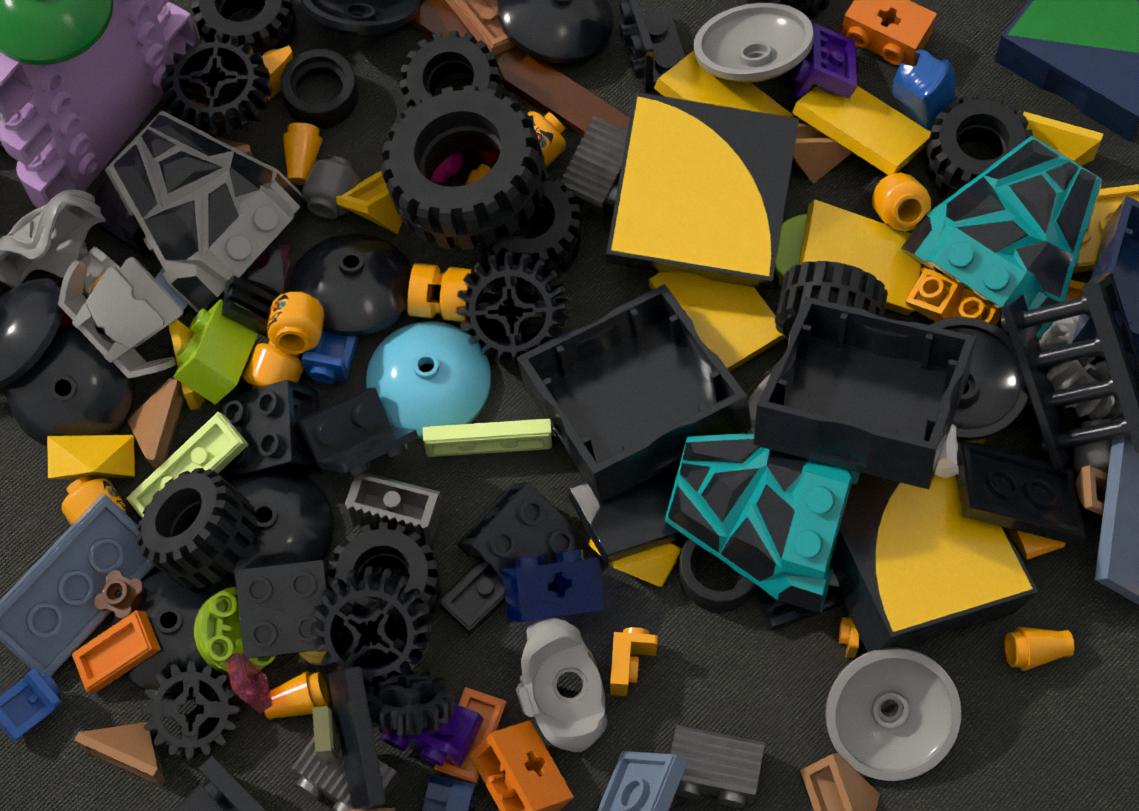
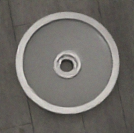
(753, 42)
(911, 735)

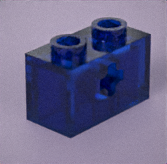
(577, 589)

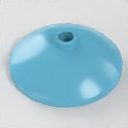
(444, 396)

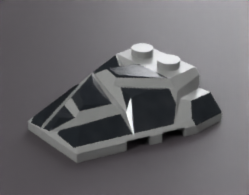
(200, 205)

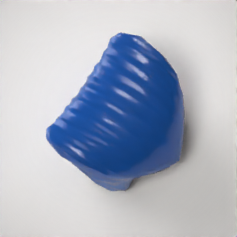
(925, 87)

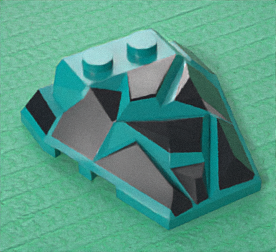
(1012, 228)
(762, 513)

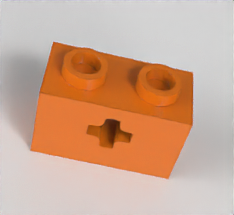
(889, 28)
(520, 770)

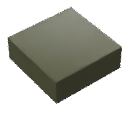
(325, 734)

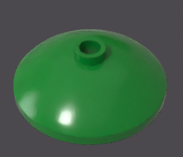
(51, 29)

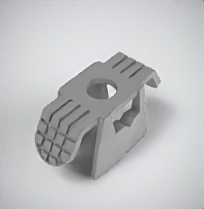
(125, 306)

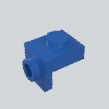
(330, 358)
(28, 704)

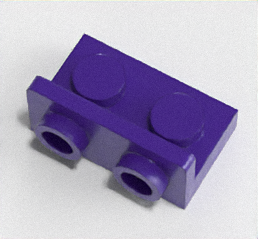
(828, 65)
(447, 743)

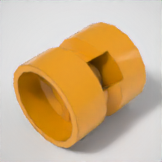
(422, 289)

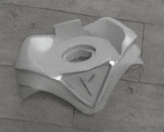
(36, 246)
(551, 651)

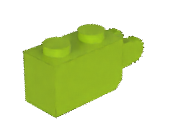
(214, 354)

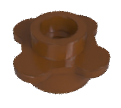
(127, 602)

